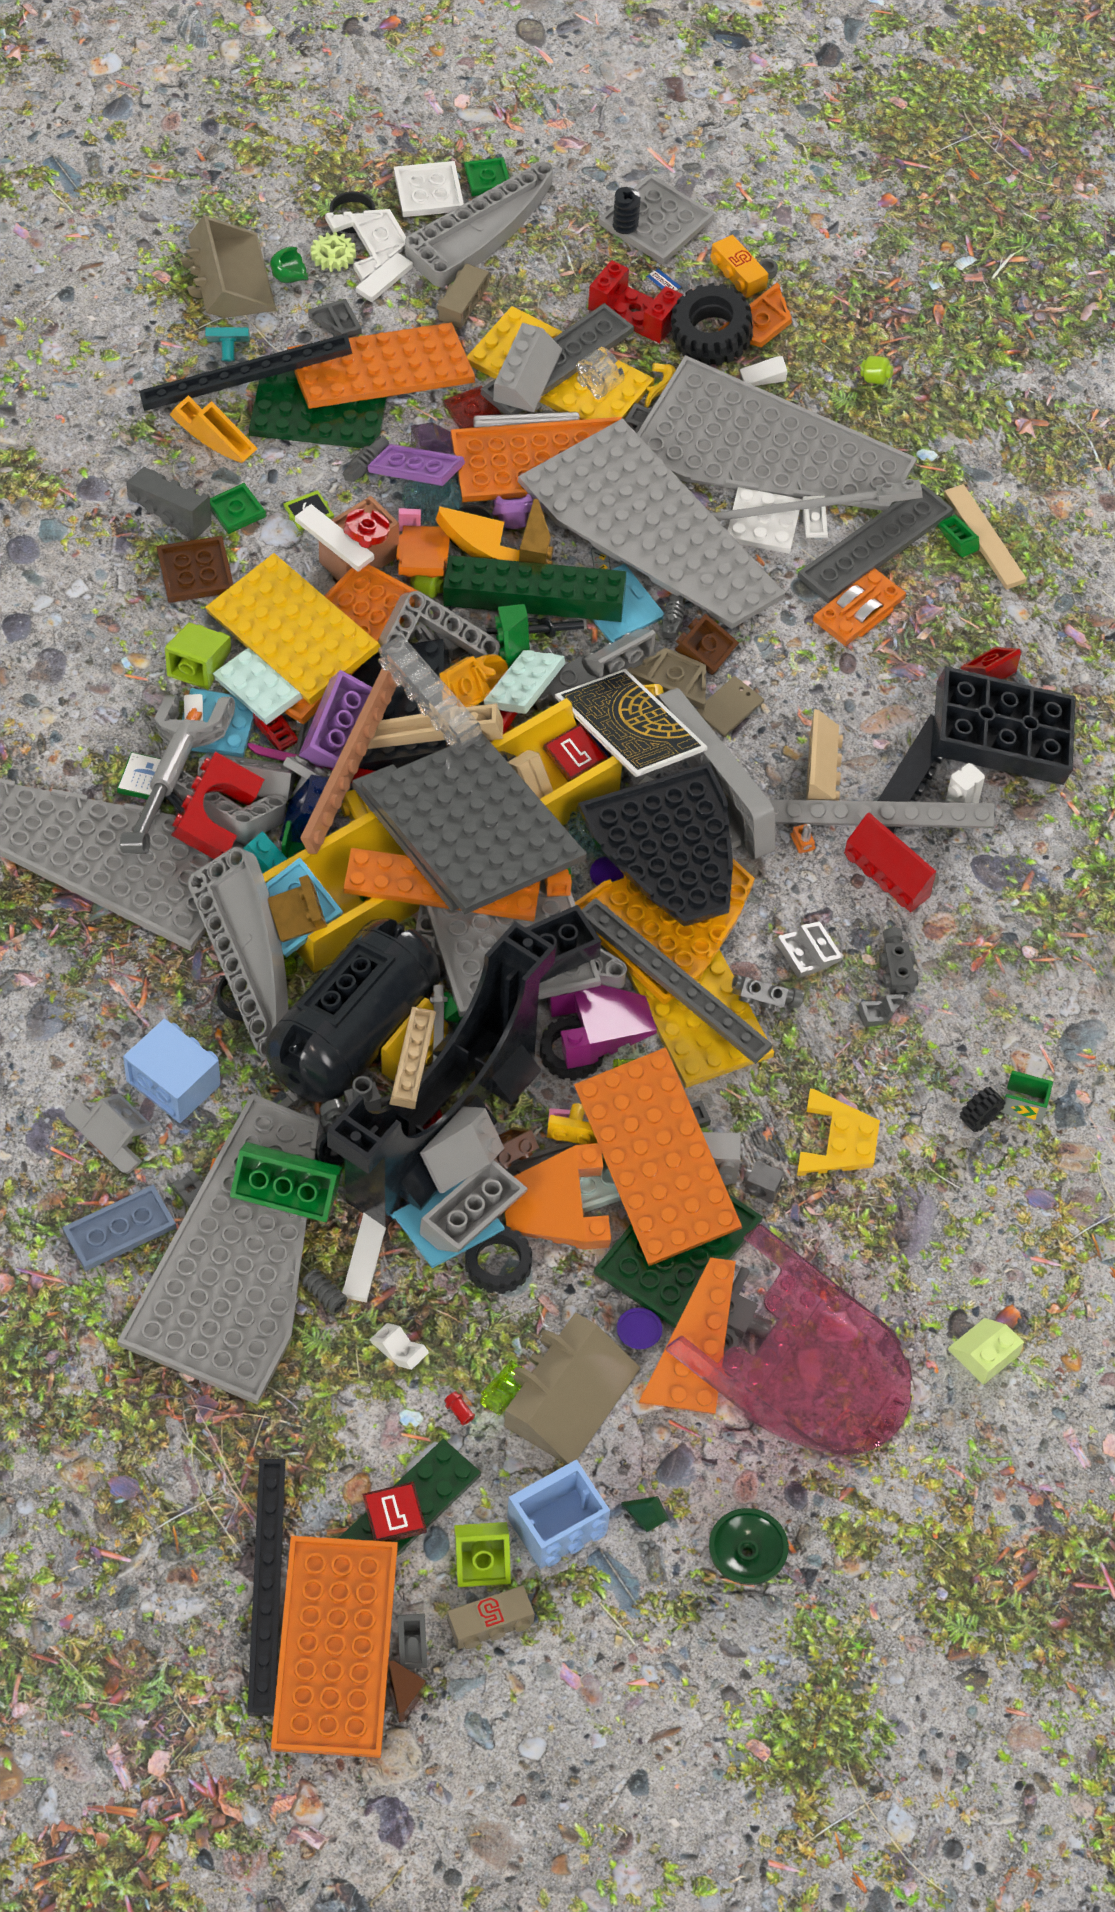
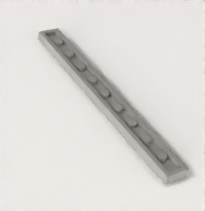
(888, 813)

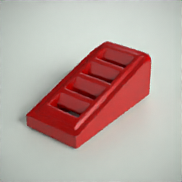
(269, 731)

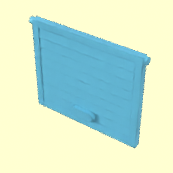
(638, 610)
(410, 1220)

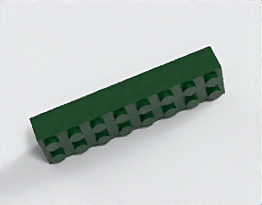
(541, 587)

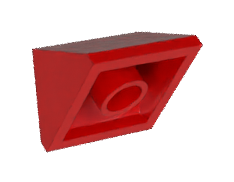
(996, 662)

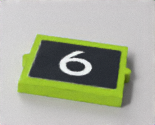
(299, 504)

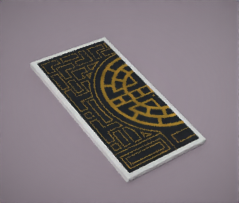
(631, 723)

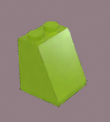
(196, 655)

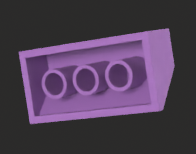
(334, 719)

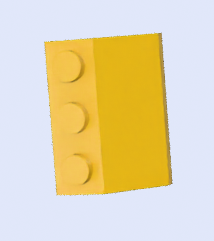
(393, 1047)

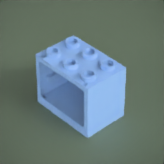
(172, 1070)
(558, 1514)

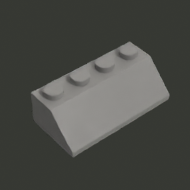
(527, 368)
(277, 777)
(471, 1208)

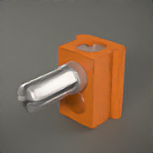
(802, 838)

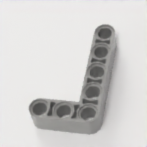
(437, 624)
(243, 822)

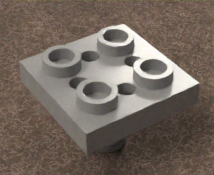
(305, 769)

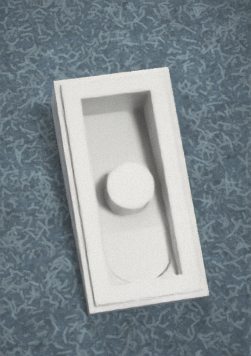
(765, 372)
(815, 520)

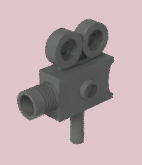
(568, 677)
(361, 1086)
(743, 1315)

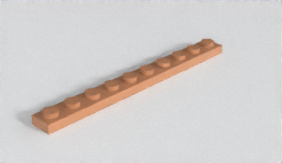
(348, 762)

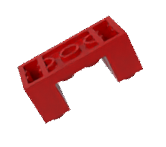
(654, 315)

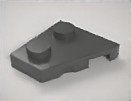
(336, 318)

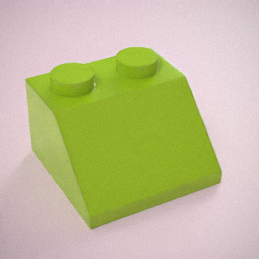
(482, 1554)

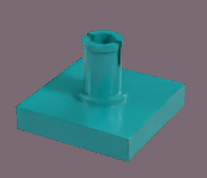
(227, 336)

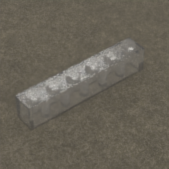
(430, 693)

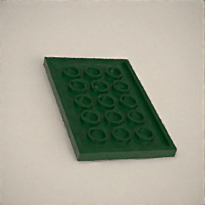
(284, 415)
(669, 1283)

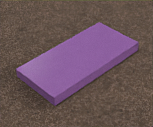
(416, 464)

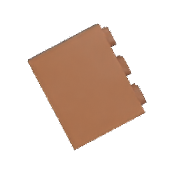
(383, 553)

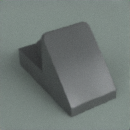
(412, 1641)

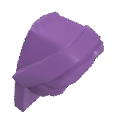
(513, 511)

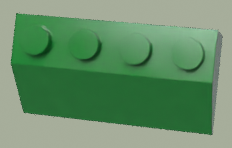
(285, 1181)

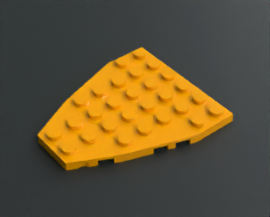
(686, 946)

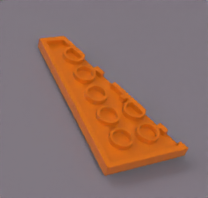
(704, 1326)

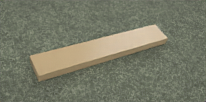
(989, 542)
(413, 1058)

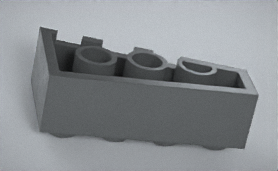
(171, 502)

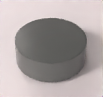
(770, 266)

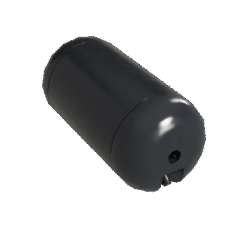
(352, 1010)

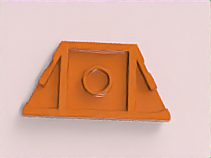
(768, 316)

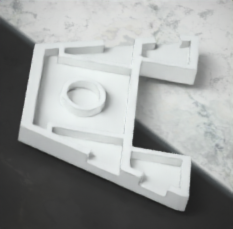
(378, 233)

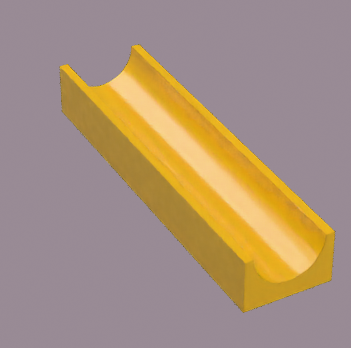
(369, 834)

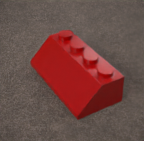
(890, 863)

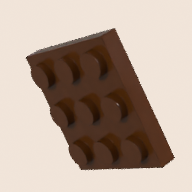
(194, 569)

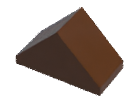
(406, 1689)

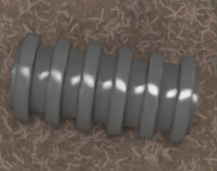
(324, 1291)

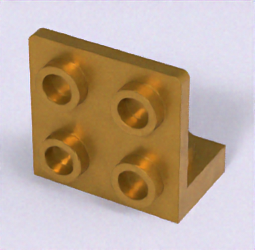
(297, 911)

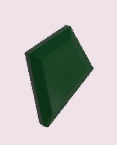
(647, 1512)

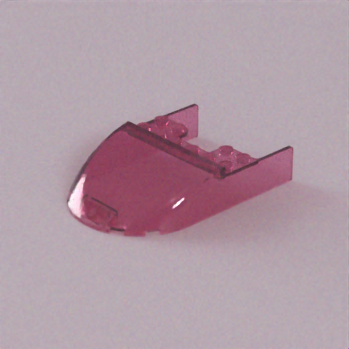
(824, 1372)

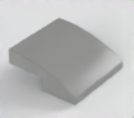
(808, 949)

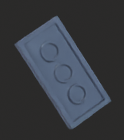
(119, 1227)

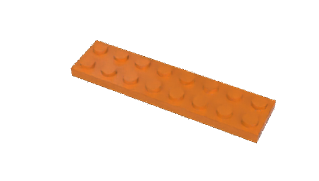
(398, 879)

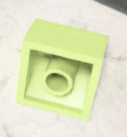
(987, 1349)

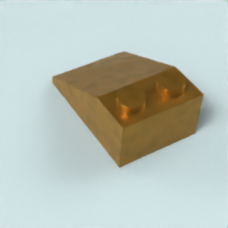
(536, 538)

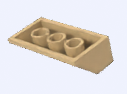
(823, 759)

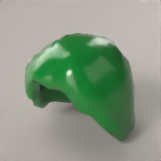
(288, 266)

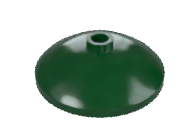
(753, 1532)

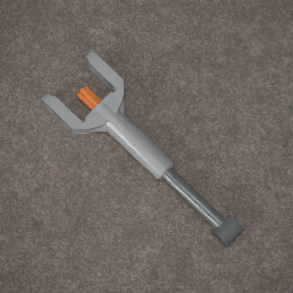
(181, 738)

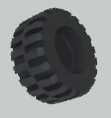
(708, 303)

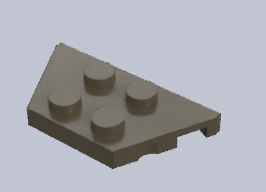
(674, 671)

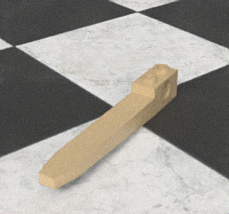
(420, 729)

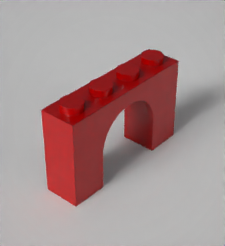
(217, 776)

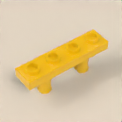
(572, 1128)

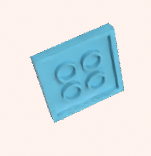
(238, 732)
(288, 880)

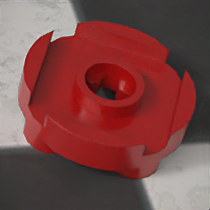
(366, 527)

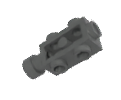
(896, 960)
(767, 993)

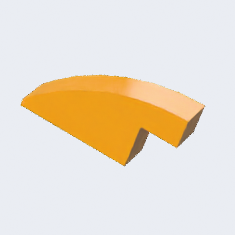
(213, 429)
(475, 534)

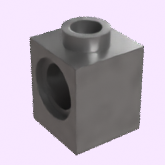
(763, 1181)

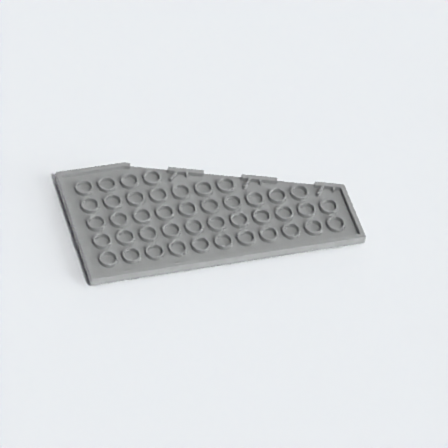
(643, 515)

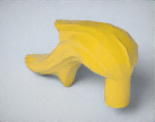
(654, 391)

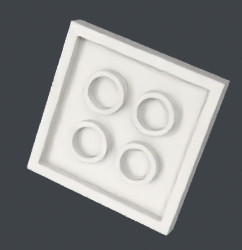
(428, 188)
(764, 531)

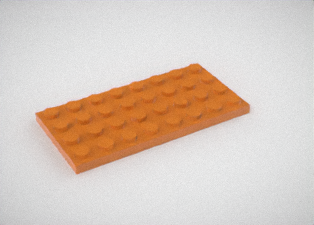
(388, 366)
(502, 453)
(368, 601)
(657, 1156)
(335, 1647)

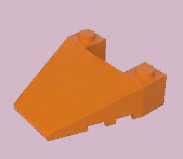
(554, 1202)

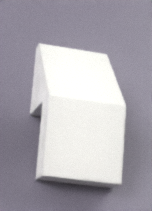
(397, 1347)

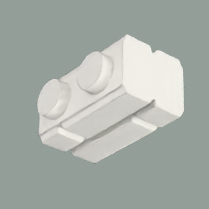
(965, 785)

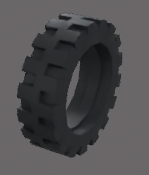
(553, 1062)
(506, 1282)

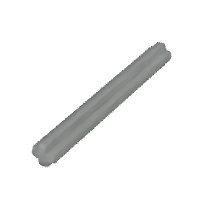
(515, 419)

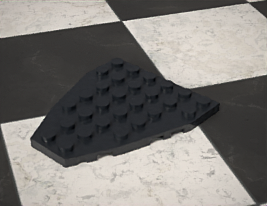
(669, 841)

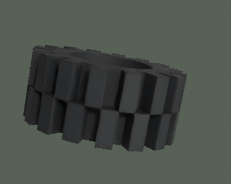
(982, 1109)

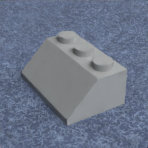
(621, 654)

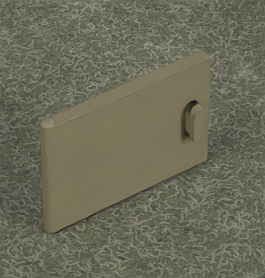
(730, 706)

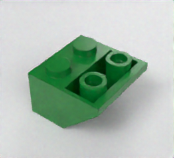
(512, 631)

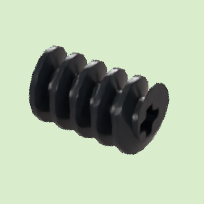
(626, 210)

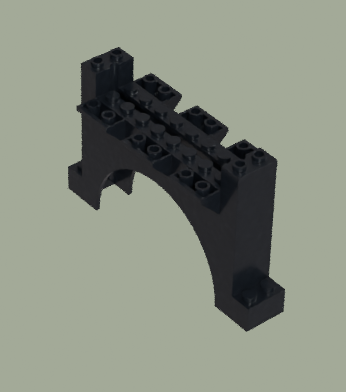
(501, 1021)

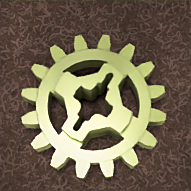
(333, 252)

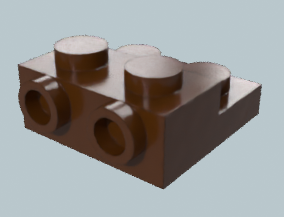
(706, 643)
(517, 1144)

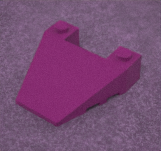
(607, 1022)

